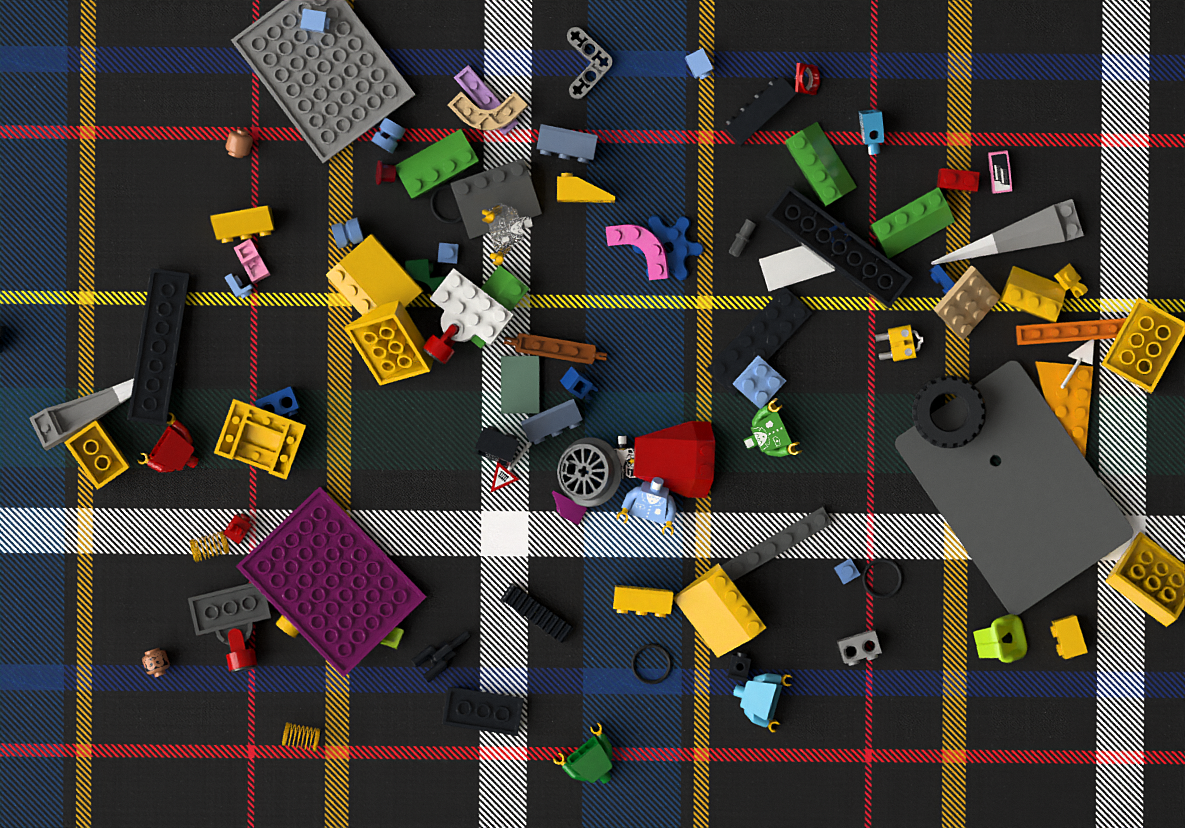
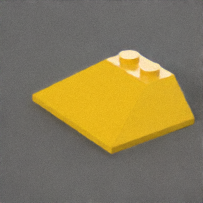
(260, 438)

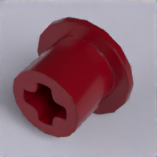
(385, 173)

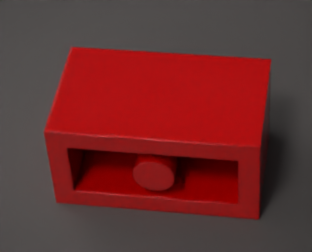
(958, 180)

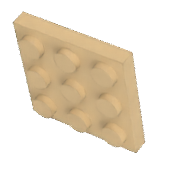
(967, 302)

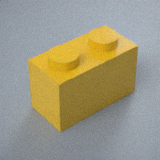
(1068, 636)

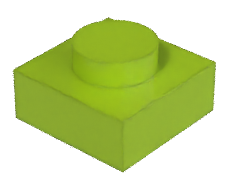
(393, 638)

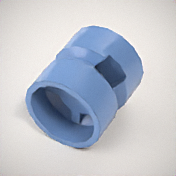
(394, 130)
(347, 233)

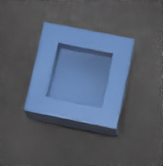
(448, 253)
(846, 571)

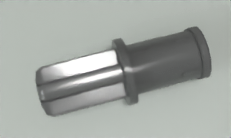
(742, 238)

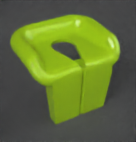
(990, 639)

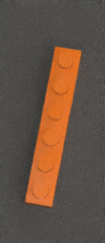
(1068, 331)

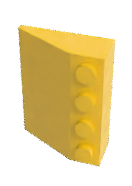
(373, 277)
(390, 343)
(1144, 345)
(1150, 579)
(719, 611)

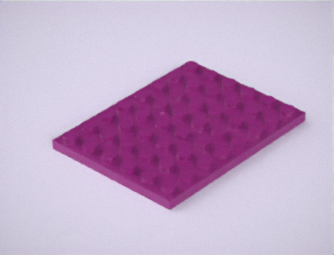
(331, 581)

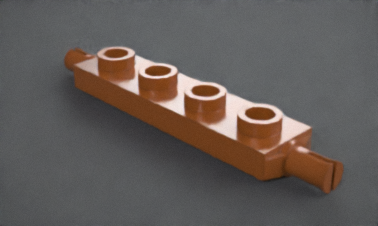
(555, 348)

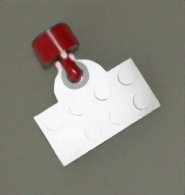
(466, 314)

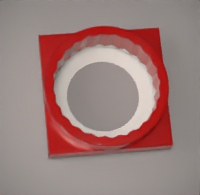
(814, 79)

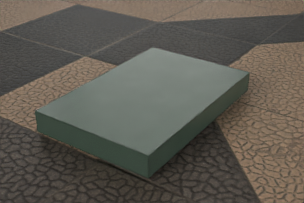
(519, 384)

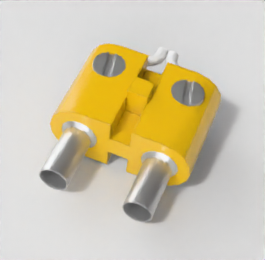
(901, 343)

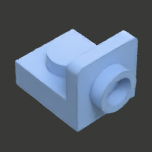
(235, 284)

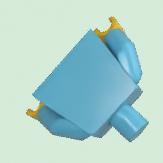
(761, 698)

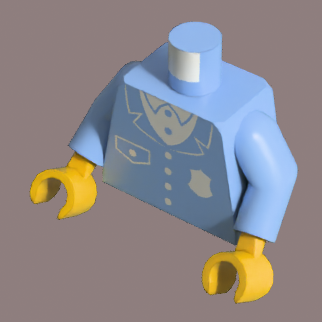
(651, 503)

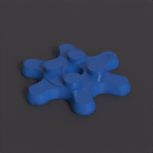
(682, 246)

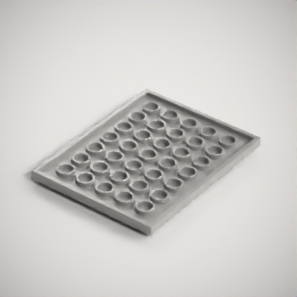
(327, 82)

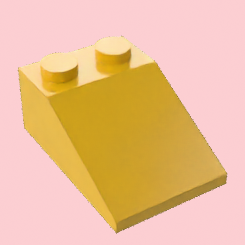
(577, 190)

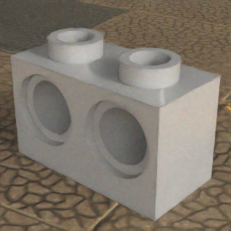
(858, 642)

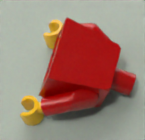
(172, 449)

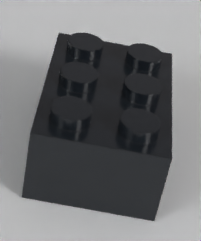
(497, 446)

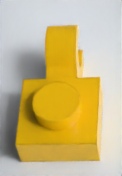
(1069, 279)

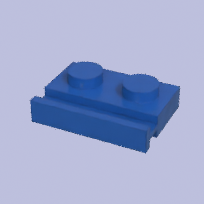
(938, 275)

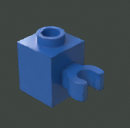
(577, 383)

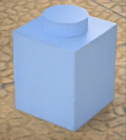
(314, 21)
(699, 64)

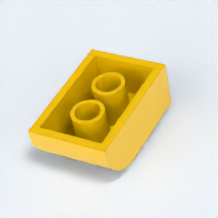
(97, 454)

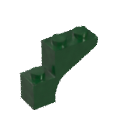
(421, 270)

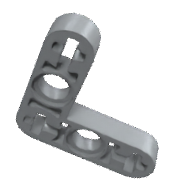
(594, 65)

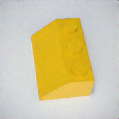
(243, 223)
(1033, 294)
(642, 600)

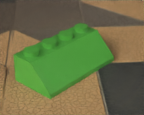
(436, 164)
(820, 164)
(912, 223)
(505, 290)

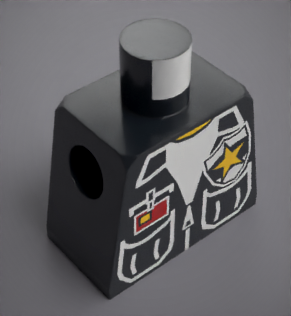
(626, 457)

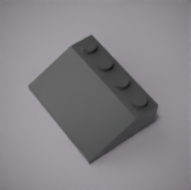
(501, 185)

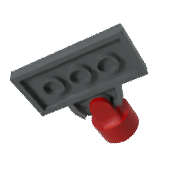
(231, 617)

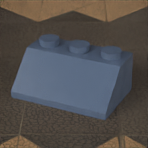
(566, 143)
(552, 421)

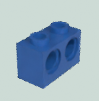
(276, 400)

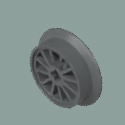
(612, 472)

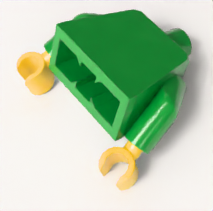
(590, 760)

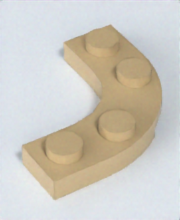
(488, 119)

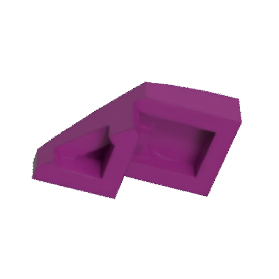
(568, 509)

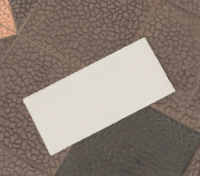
(792, 267)

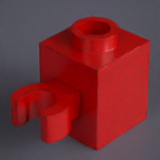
(238, 528)

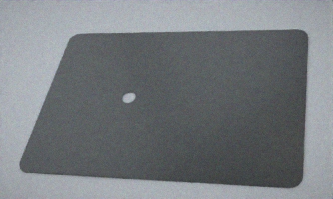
(1034, 514)

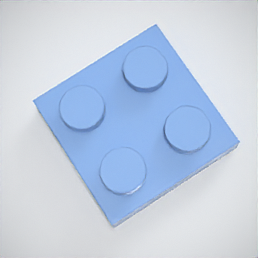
(759, 382)

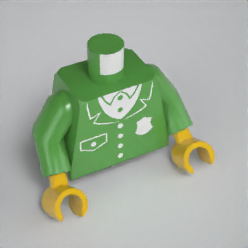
(770, 433)

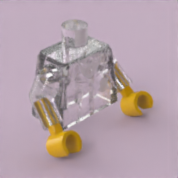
(505, 229)

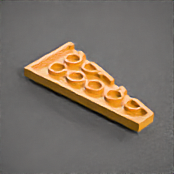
(1072, 402)

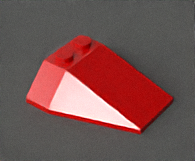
(679, 456)

